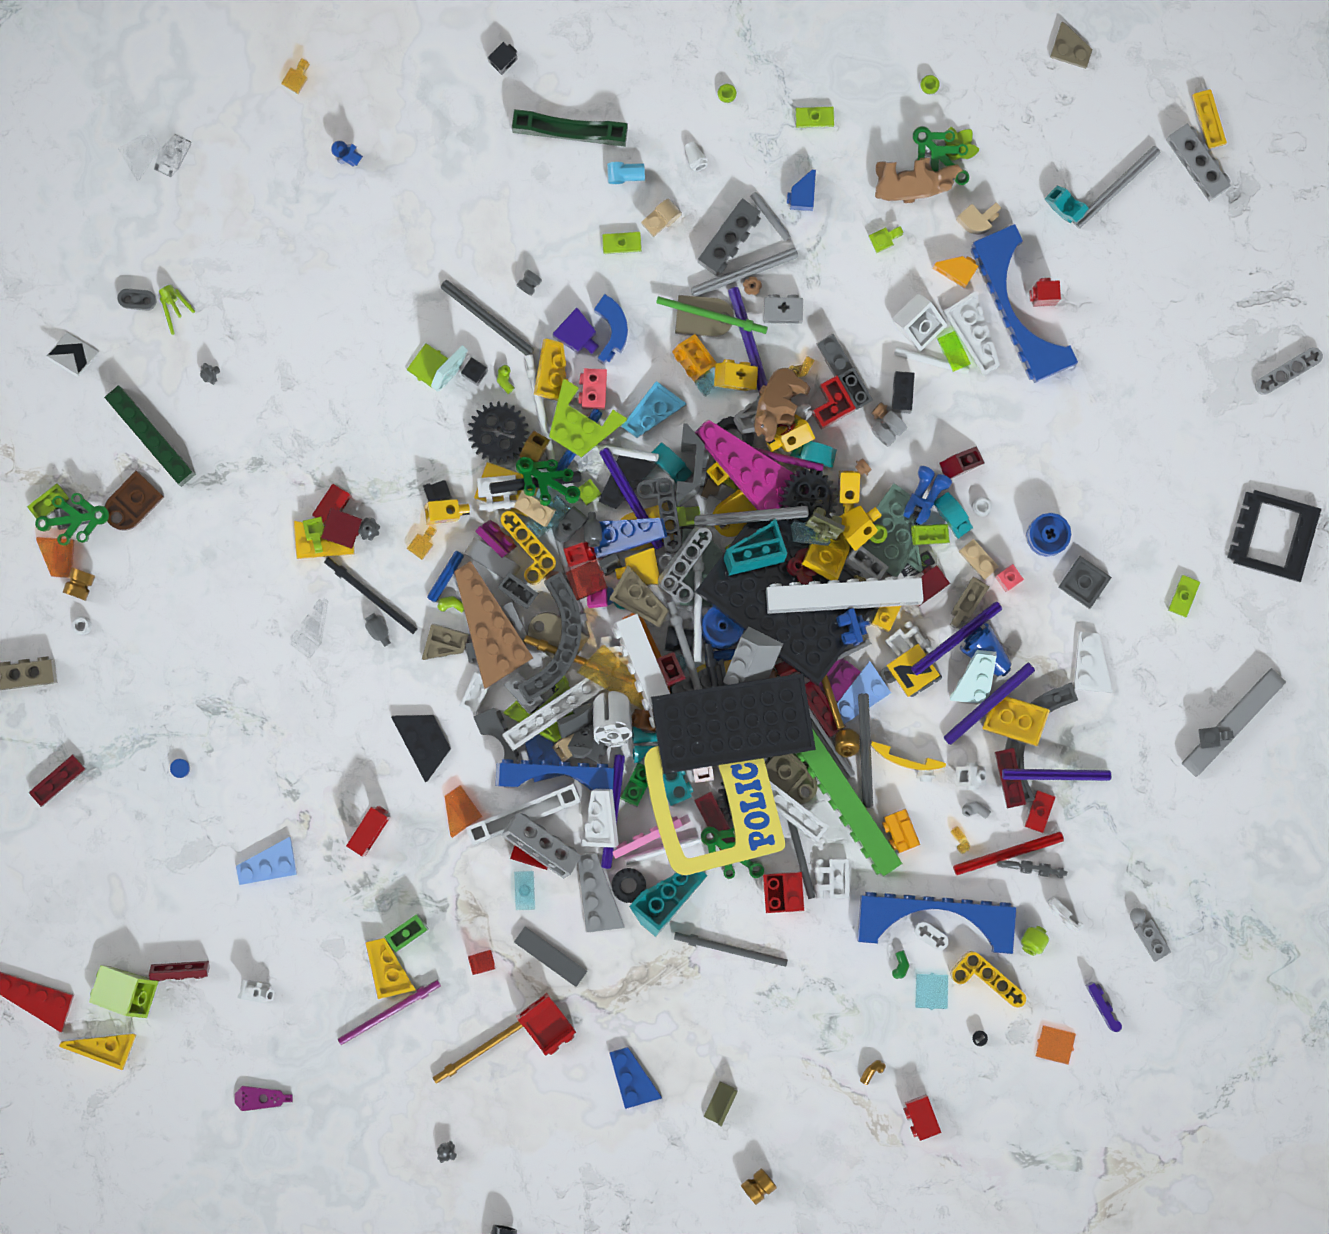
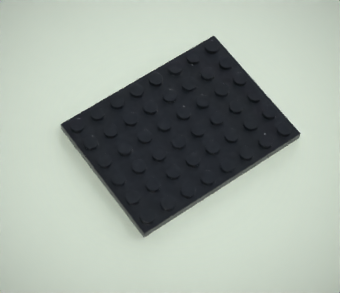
(809, 638)

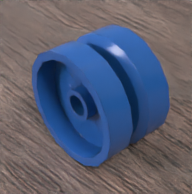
(1059, 531)
(719, 638)

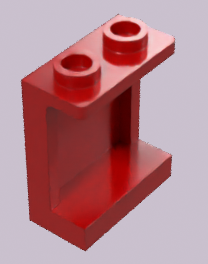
(546, 1024)

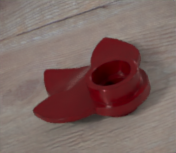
(802, 573)

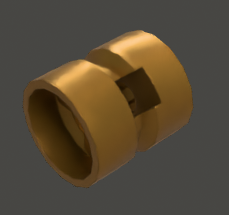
(78, 584)
(758, 1186)

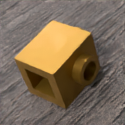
(535, 446)

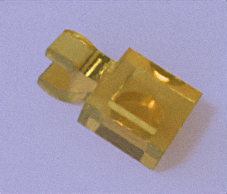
(295, 79)
(420, 545)

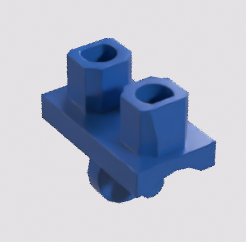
(346, 153)
(856, 627)

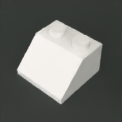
(919, 321)

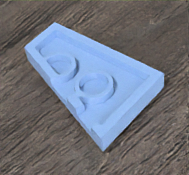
(867, 682)
(270, 864)

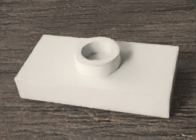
(474, 694)

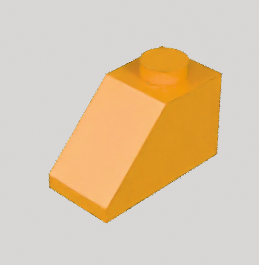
(957, 269)

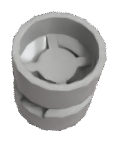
(889, 428)

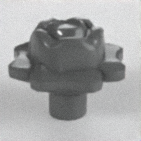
(209, 373)
(369, 529)
(446, 1152)

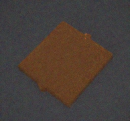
(1055, 1044)

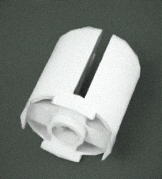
(612, 718)

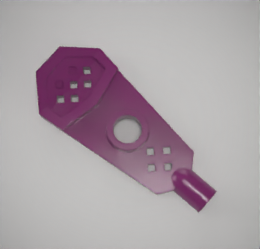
(253, 1098)

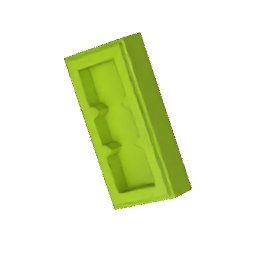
(814, 117)
(621, 242)
(930, 534)
(1184, 596)

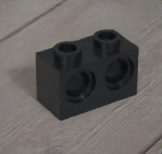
(902, 392)

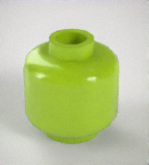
(1034, 940)

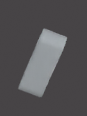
(490, 559)

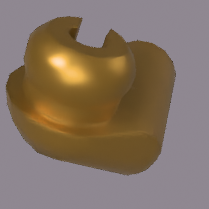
(870, 1071)

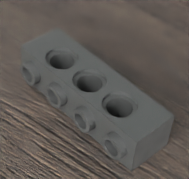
(743, 210)

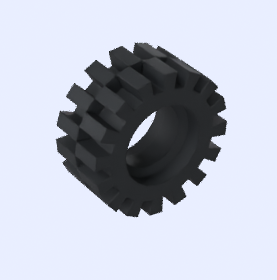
(628, 873)

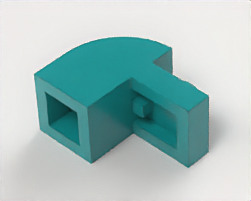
(1065, 205)
(816, 453)
(671, 463)
(953, 514)

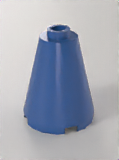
(986, 640)

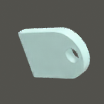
(449, 369)

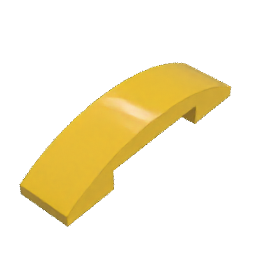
(883, 750)

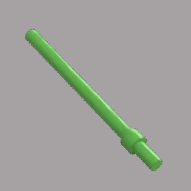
(747, 325)

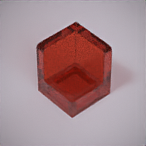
(481, 962)

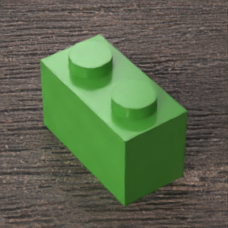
(406, 932)

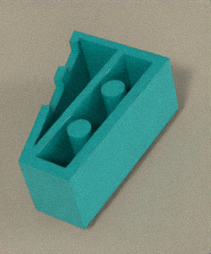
(757, 550)

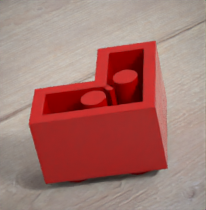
(837, 404)

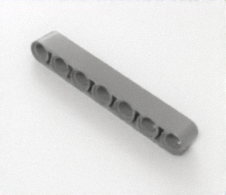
(1236, 720)

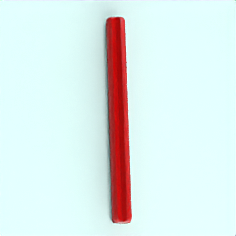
(1008, 853)

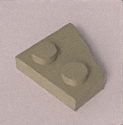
(1070, 48)
(444, 642)

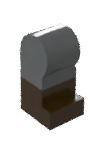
(717, 491)

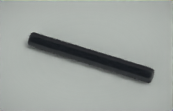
(518, 484)

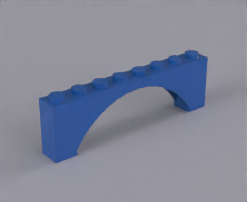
(1039, 356)
(993, 921)

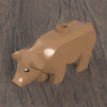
(915, 183)
(776, 404)

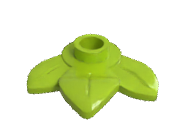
(965, 137)

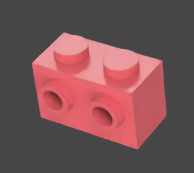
(594, 389)

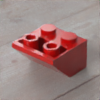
(783, 892)

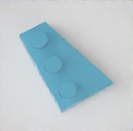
(653, 409)

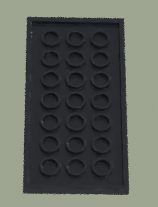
(732, 723)

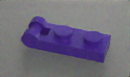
(1104, 1007)

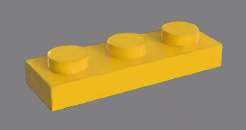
(1209, 119)

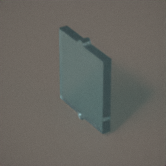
(931, 991)

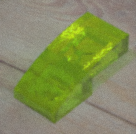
(953, 351)

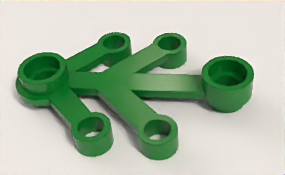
(939, 152)
(546, 478)
(74, 519)
(717, 840)

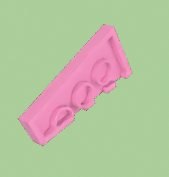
(640, 839)

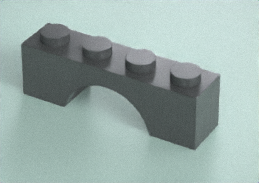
(491, 724)

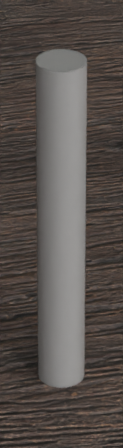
(770, 216)

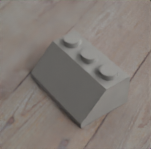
(753, 658)

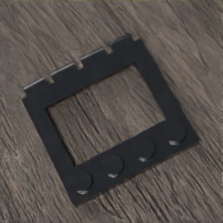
(1300, 542)

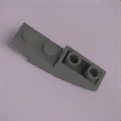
(841, 366)

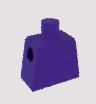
(576, 333)

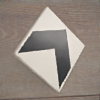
(72, 354)

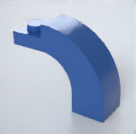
(614, 315)

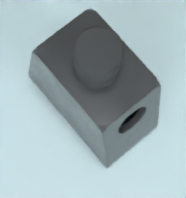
(518, 590)

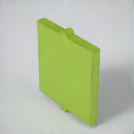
(426, 364)

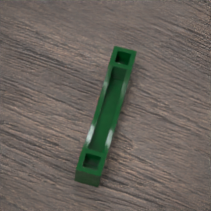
(586, 131)
(149, 436)

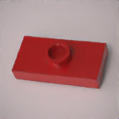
(1039, 811)

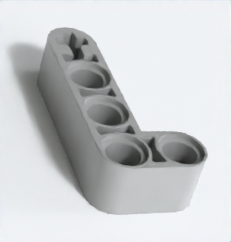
(688, 561)

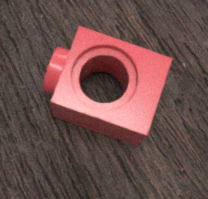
(1009, 578)

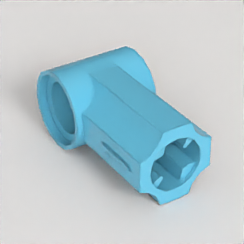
(620, 172)

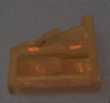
(460, 811)

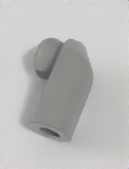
(974, 808)

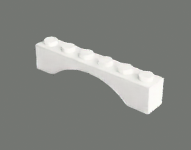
(534, 810)

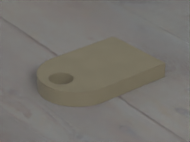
(701, 326)
(551, 631)
(790, 776)

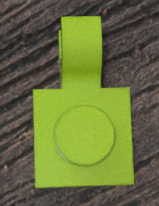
(883, 239)
(313, 531)

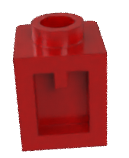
(579, 554)

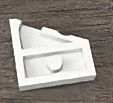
(1069, 920)

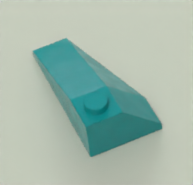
(661, 902)

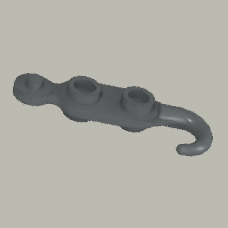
(1027, 868)

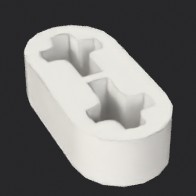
(928, 939)

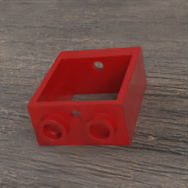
(368, 830)

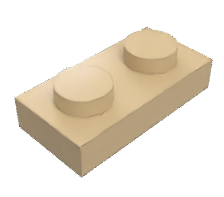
(531, 507)
(978, 559)

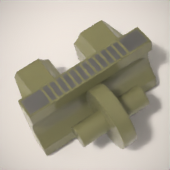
(824, 526)

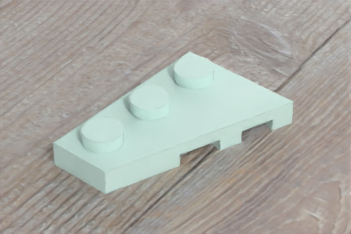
(977, 679)

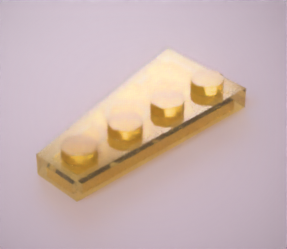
(611, 674)

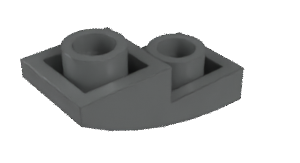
(581, 718)

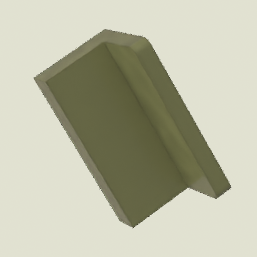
(720, 1103)

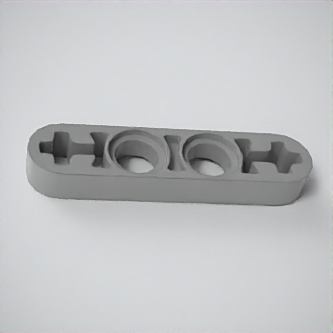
(1288, 370)

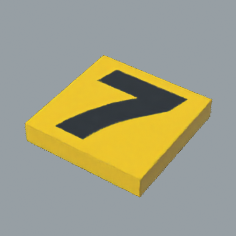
(902, 672)

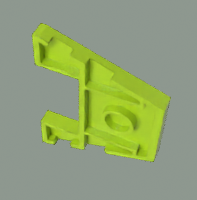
(576, 430)
(518, 713)

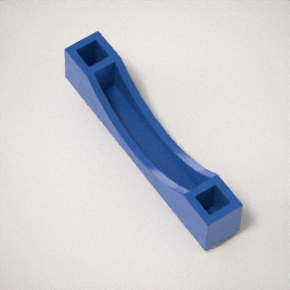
(514, 775)

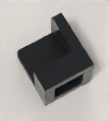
(437, 491)

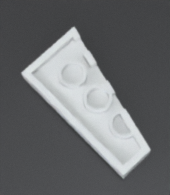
(970, 326)

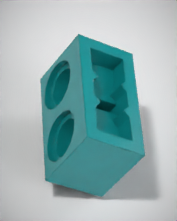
(670, 785)

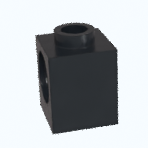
(503, 57)
(474, 371)

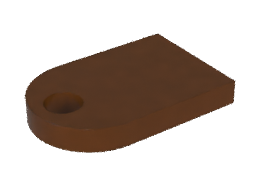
(133, 501)

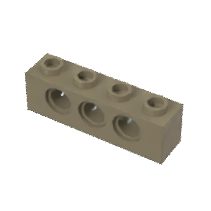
(46, 675)

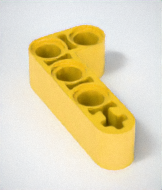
(525, 544)
(992, 981)

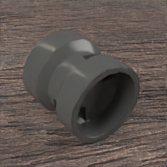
(529, 282)

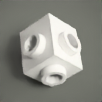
(971, 776)

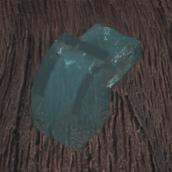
(561, 510)

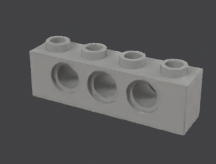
(1177, 142)
(531, 845)

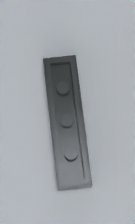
(550, 956)

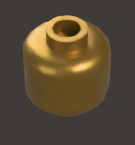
(847, 742)

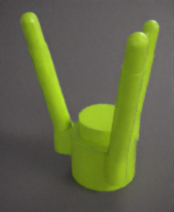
(169, 296)

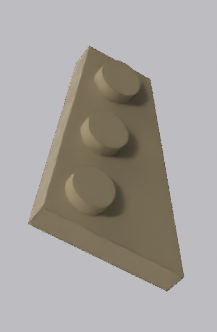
(639, 598)

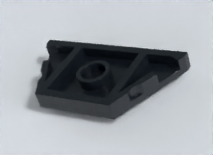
(424, 741)

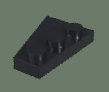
(635, 472)

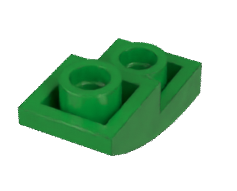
(636, 786)

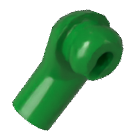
(903, 966)

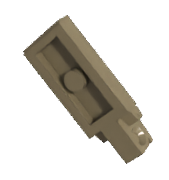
(968, 601)

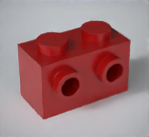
(1045, 292)
(922, 1118)

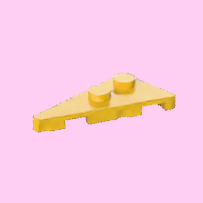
(107, 1050)

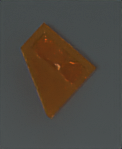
(56, 556)

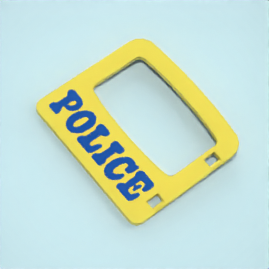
(752, 812)

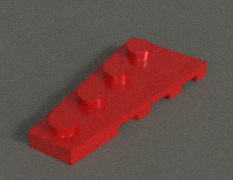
(38, 1000)

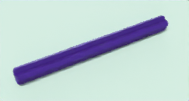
(747, 336)
(626, 489)
(956, 638)
(989, 703)
(1056, 774)
(617, 783)

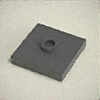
(1084, 582)

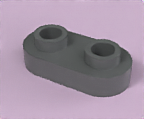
(137, 299)

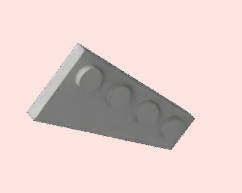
(598, 901)

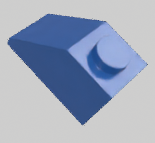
(803, 193)

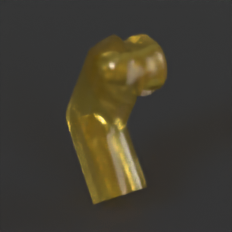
(802, 370)
(962, 839)

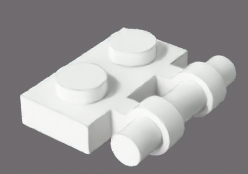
(484, 492)
(900, 642)
(838, 878)

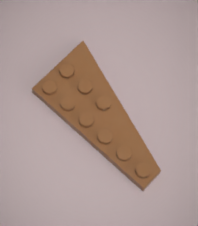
(494, 639)

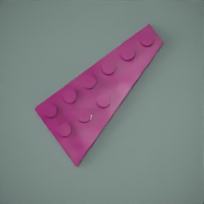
(748, 468)

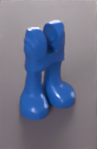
(926, 476)

